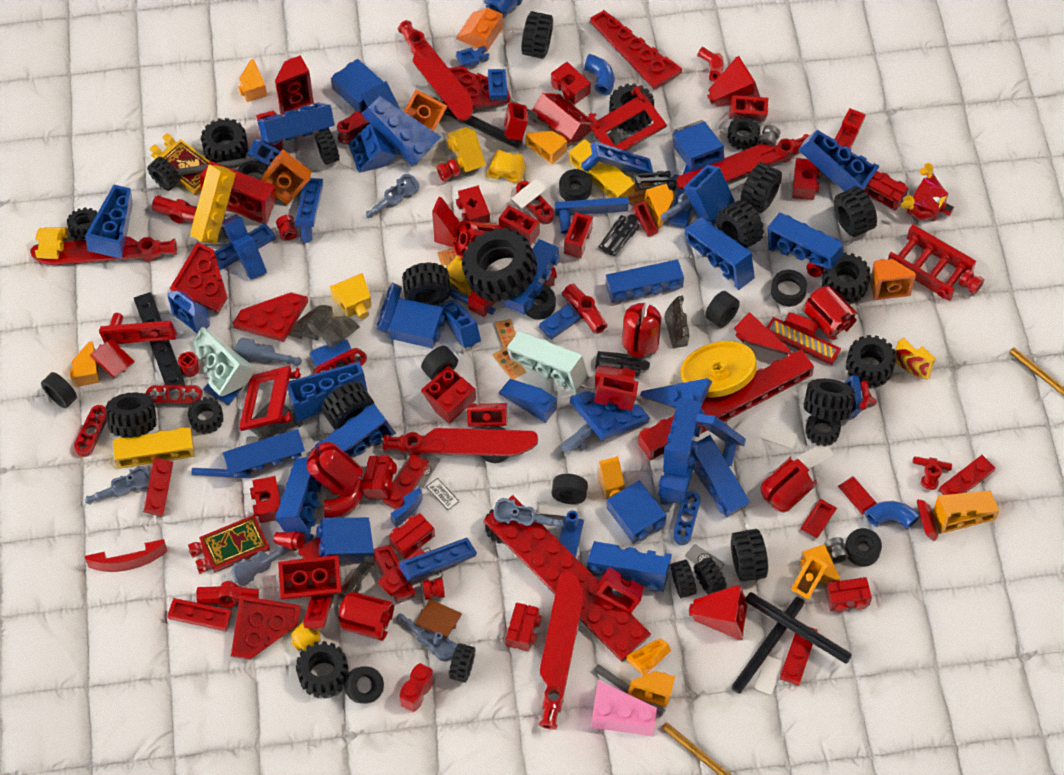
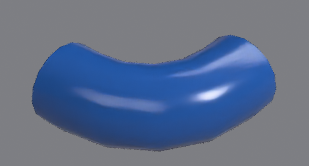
(602, 71)
(893, 511)

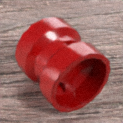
(448, 170)
(286, 226)
(971, 281)
(188, 364)
(433, 588)

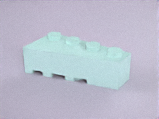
(549, 360)

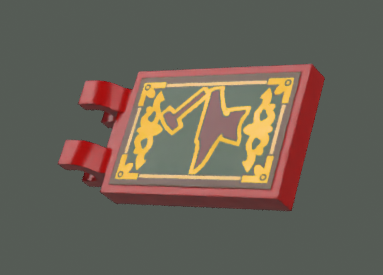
(229, 545)

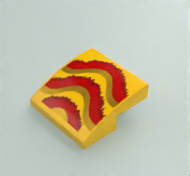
(914, 361)

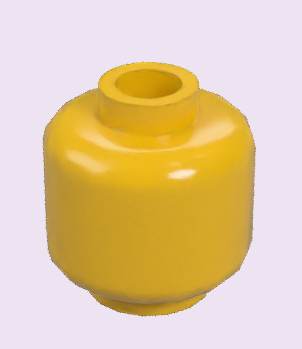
(305, 637)

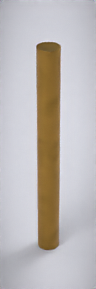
(1037, 370)
(694, 749)

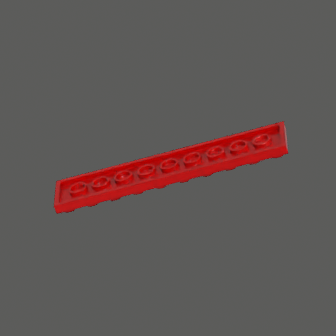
(549, 559)

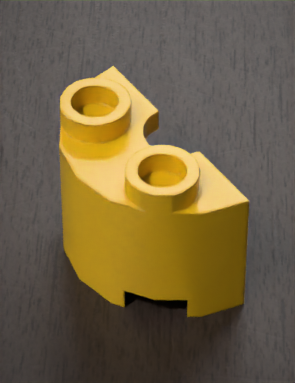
(507, 166)
(50, 242)
(457, 276)

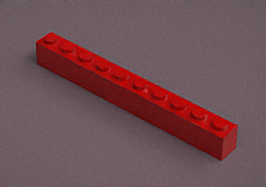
(764, 385)

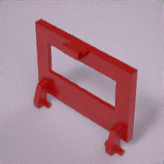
(624, 113)
(274, 414)

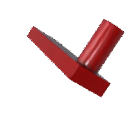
(136, 332)

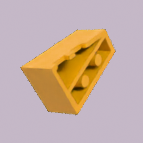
(964, 510)

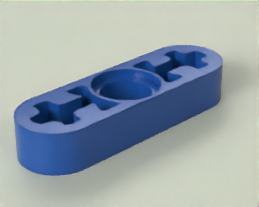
(388, 307)
(693, 511)

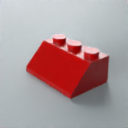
(293, 85)
(562, 117)
(310, 577)

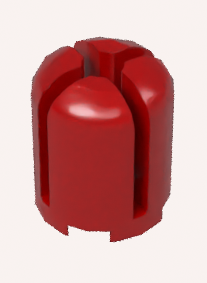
(468, 231)
(830, 311)
(641, 328)
(333, 468)
(787, 485)
(365, 615)

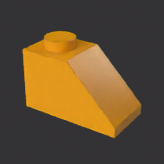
(251, 83)
(547, 145)
(658, 201)
(84, 367)
(610, 476)
(821, 553)
(809, 576)
(653, 688)

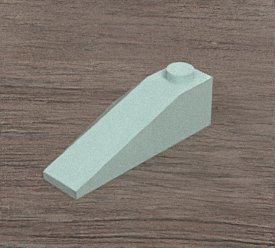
(221, 363)

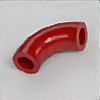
(343, 505)

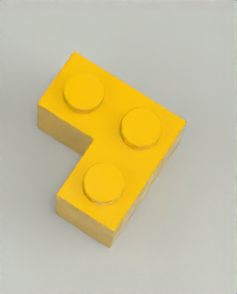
(467, 148)

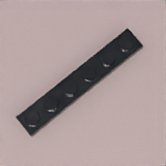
(161, 349)

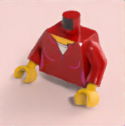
(929, 198)

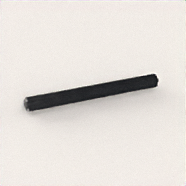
(485, 128)
(798, 627)
(765, 648)

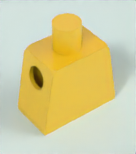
(352, 296)

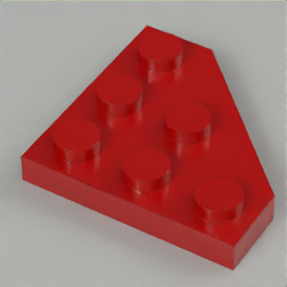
(477, 87)
(202, 279)
(272, 317)
(261, 624)

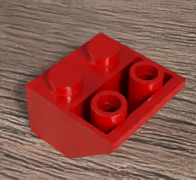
(449, 394)

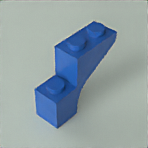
(244, 246)

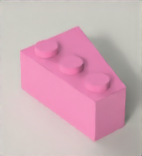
(622, 712)

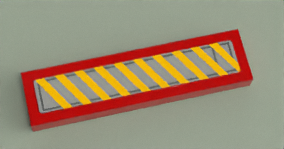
(802, 340)

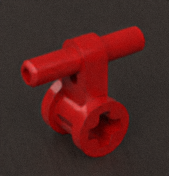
(932, 471)

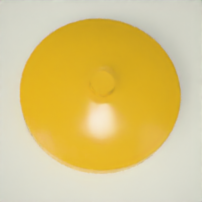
(725, 363)

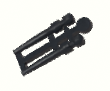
(659, 176)
(632, 219)
(631, 361)

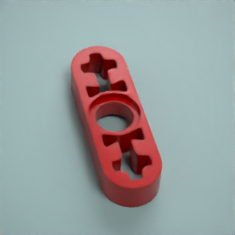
(536, 210)
(342, 357)
(188, 398)
(93, 438)

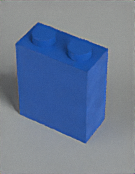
(354, 81)
(698, 146)
(709, 193)
(416, 323)
(636, 512)
(346, 538)

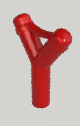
(867, 397)

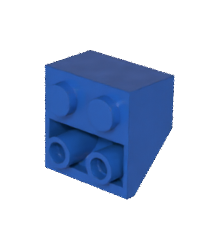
(371, 150)
(674, 487)

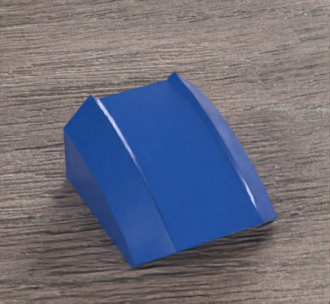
(188, 311)

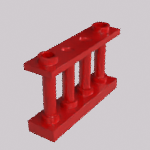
(940, 249)

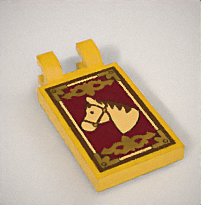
(181, 156)

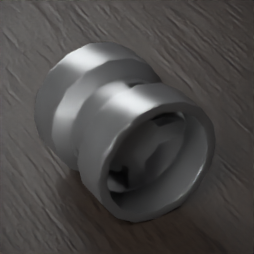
(769, 136)
(836, 551)

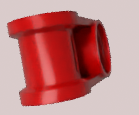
(351, 125)

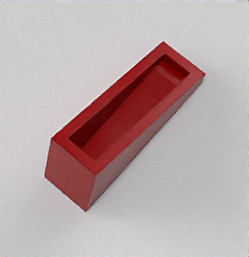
(645, 218)

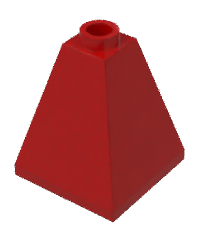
(733, 81)
(722, 611)

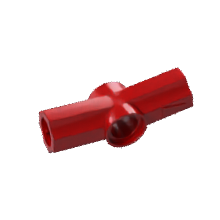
(176, 210)
(591, 315)
(225, 595)

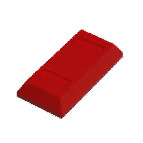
(857, 494)
(818, 518)
(927, 519)

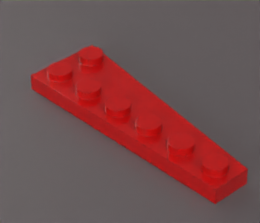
(645, 60)

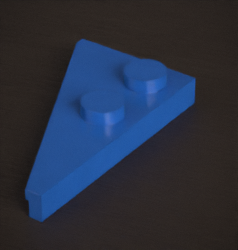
(670, 394)

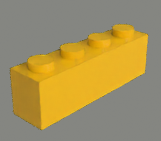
(604, 176)
(212, 204)
(163, 445)

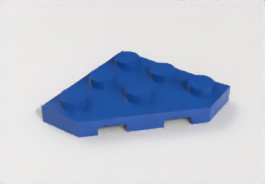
(608, 419)

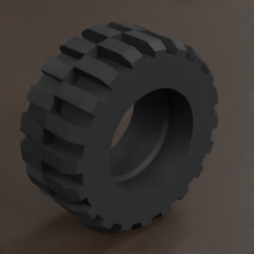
(504, 282)

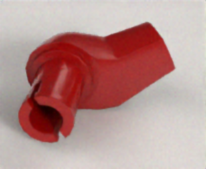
(715, 61)

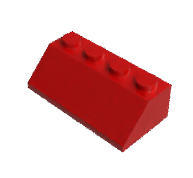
(248, 196)

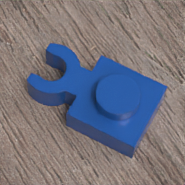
(470, 57)

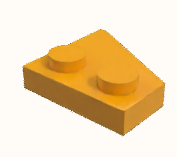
(648, 656)

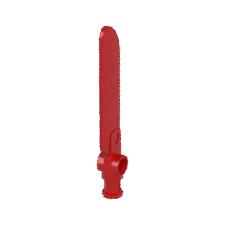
(437, 73)
(744, 161)
(77, 251)
(464, 442)
(560, 645)

